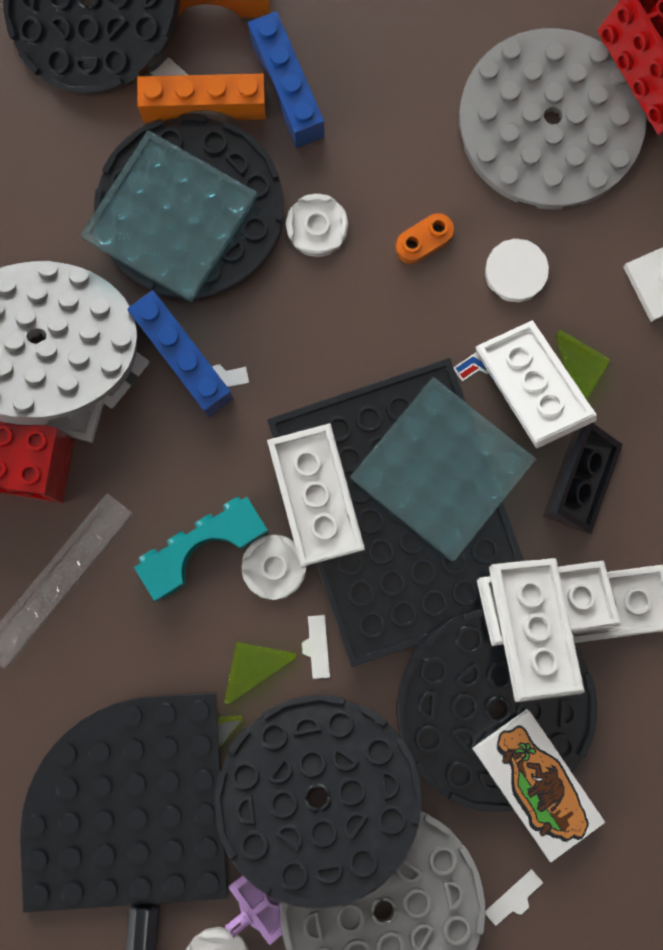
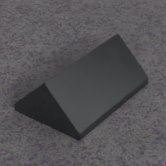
(583, 478)

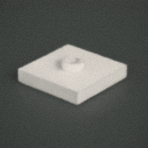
(647, 280)

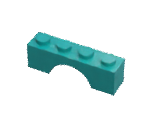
(166, 570)

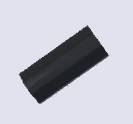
(142, 927)

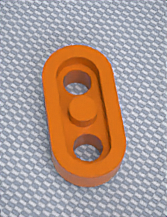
(425, 237)

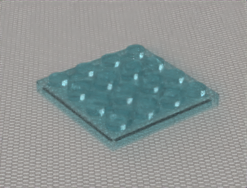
(169, 216)
(442, 469)

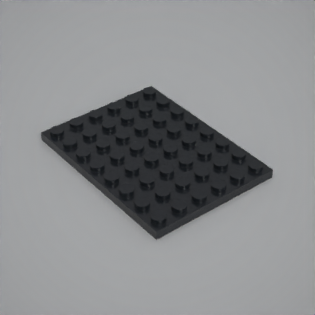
(400, 582)

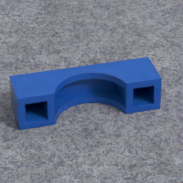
(289, 82)
(180, 353)

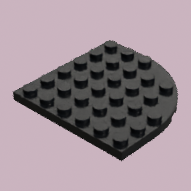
(127, 809)

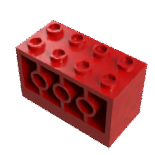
(636, 44)
(34, 461)

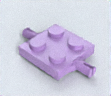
(257, 910)

